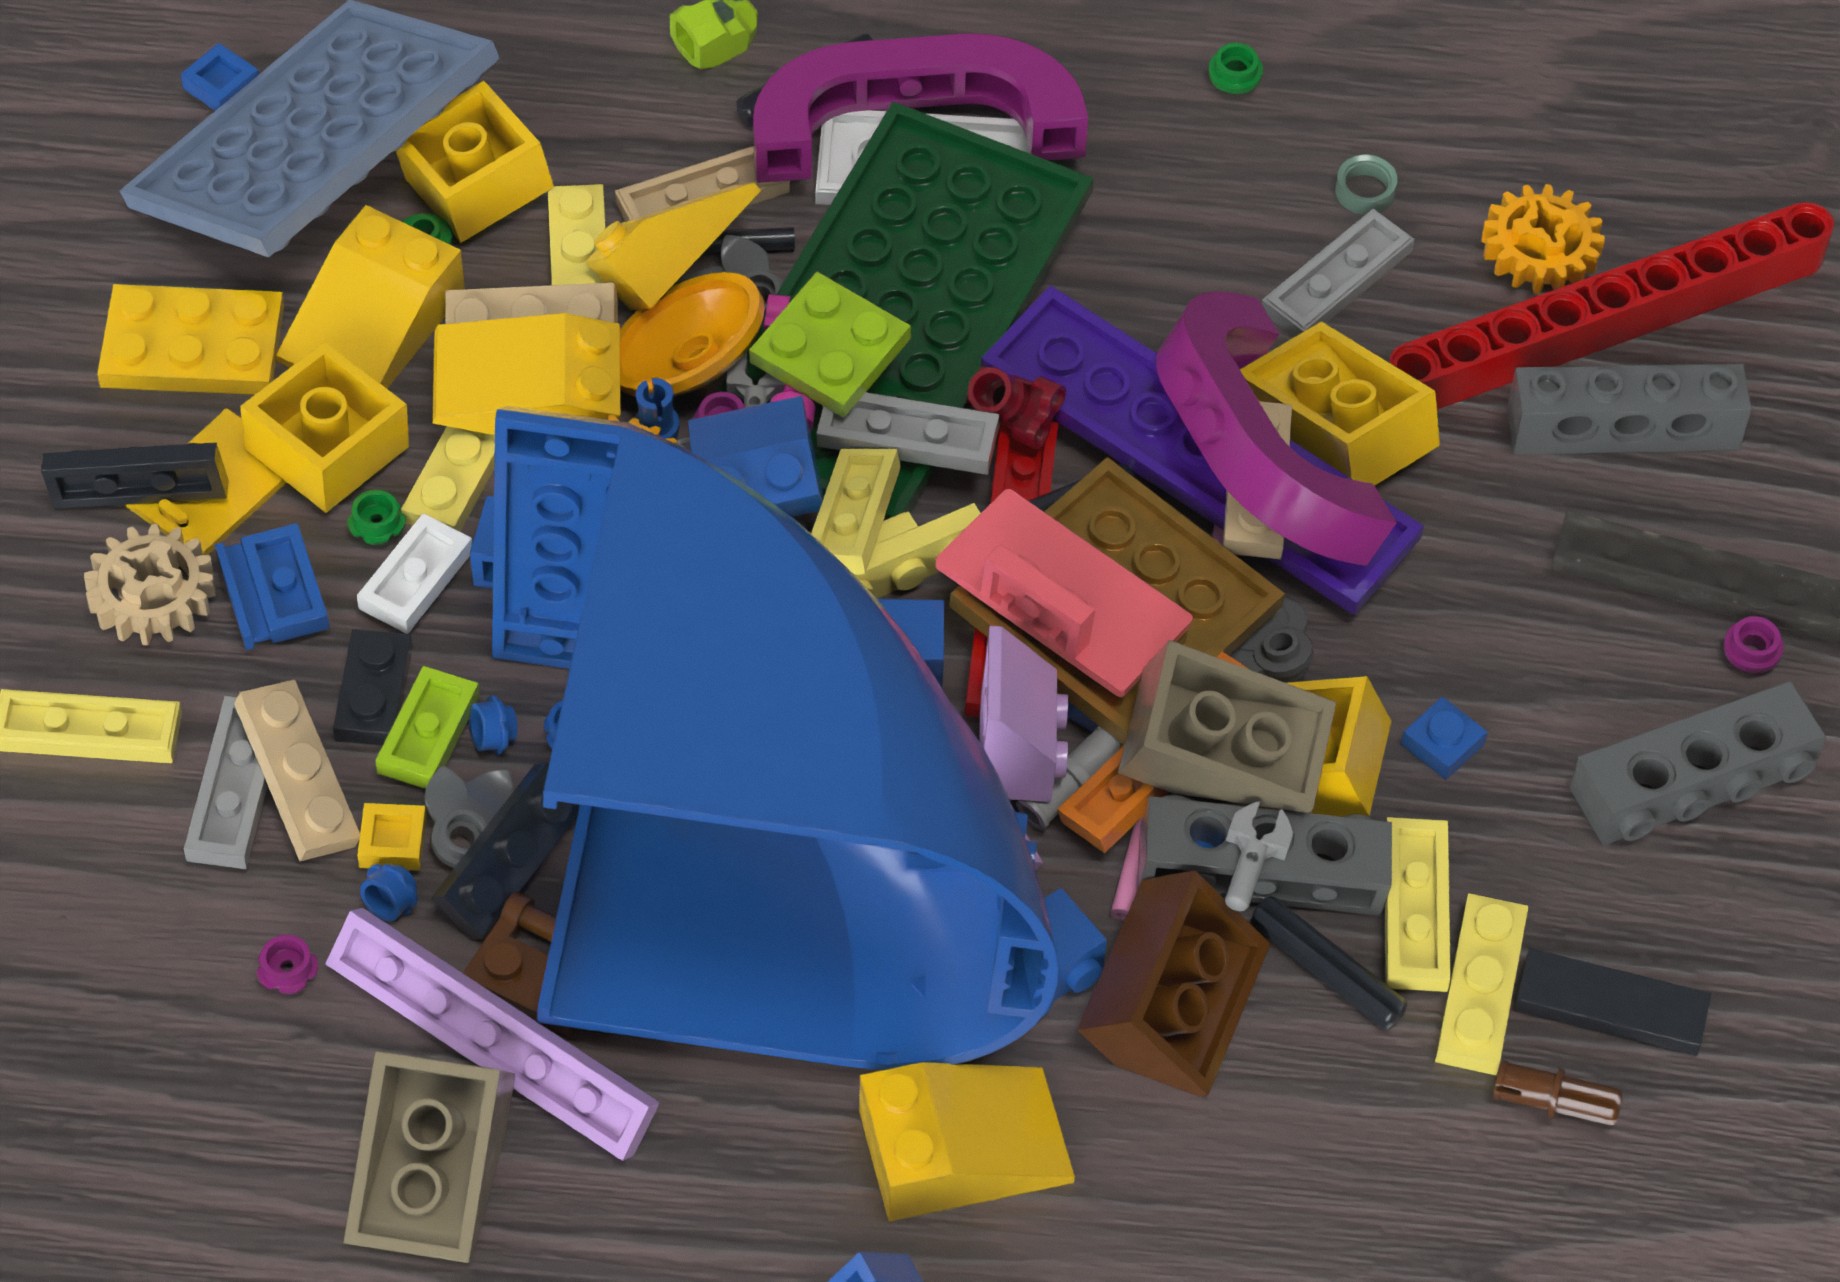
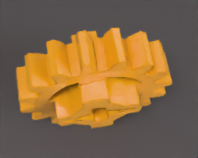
(1542, 238)

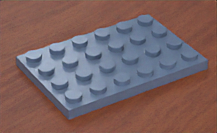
(309, 127)

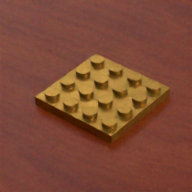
(1165, 552)

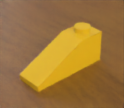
(659, 247)

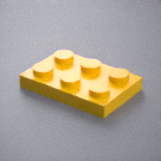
(190, 339)

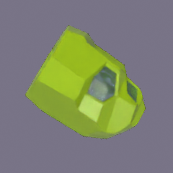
(713, 31)

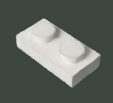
(414, 573)

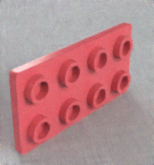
(1063, 591)

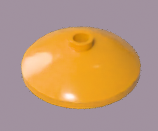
(691, 333)

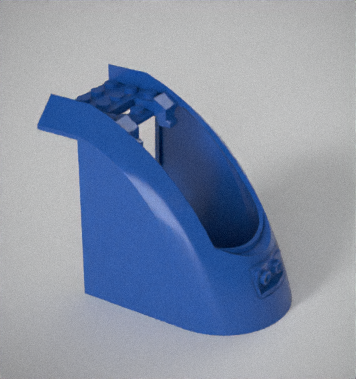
(758, 770)

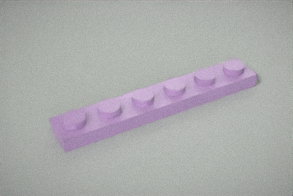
(492, 1033)

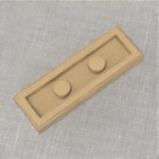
(695, 182)

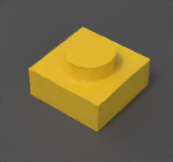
(392, 835)

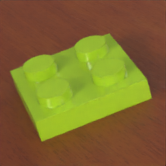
(830, 344)

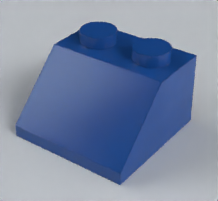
(766, 450)

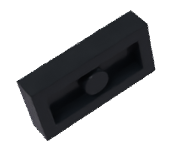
(372, 686)

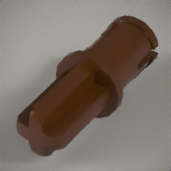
(1557, 1093)

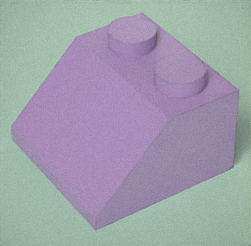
(1022, 718)

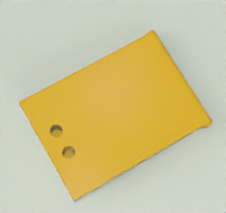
(215, 519)

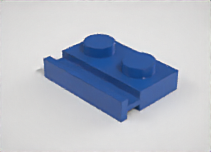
(272, 586)

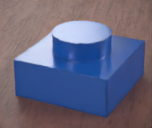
(217, 76)
(1444, 738)

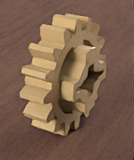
(150, 584)

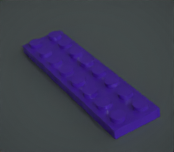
(1126, 413)

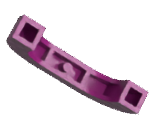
(915, 74)
(1255, 465)

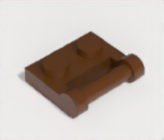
(512, 967)

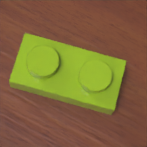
(427, 727)

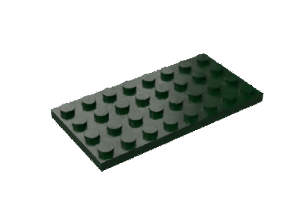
(946, 240)

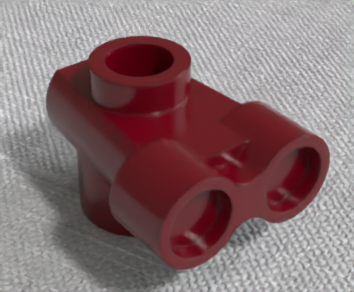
(1025, 406)

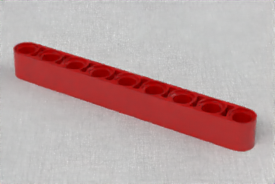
(1619, 303)

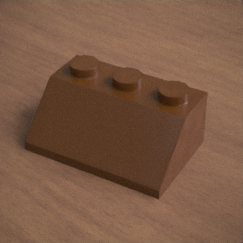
(1175, 983)

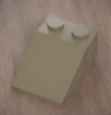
(1225, 732)
(427, 1156)

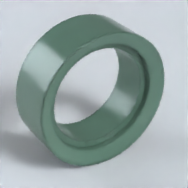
(1370, 166)

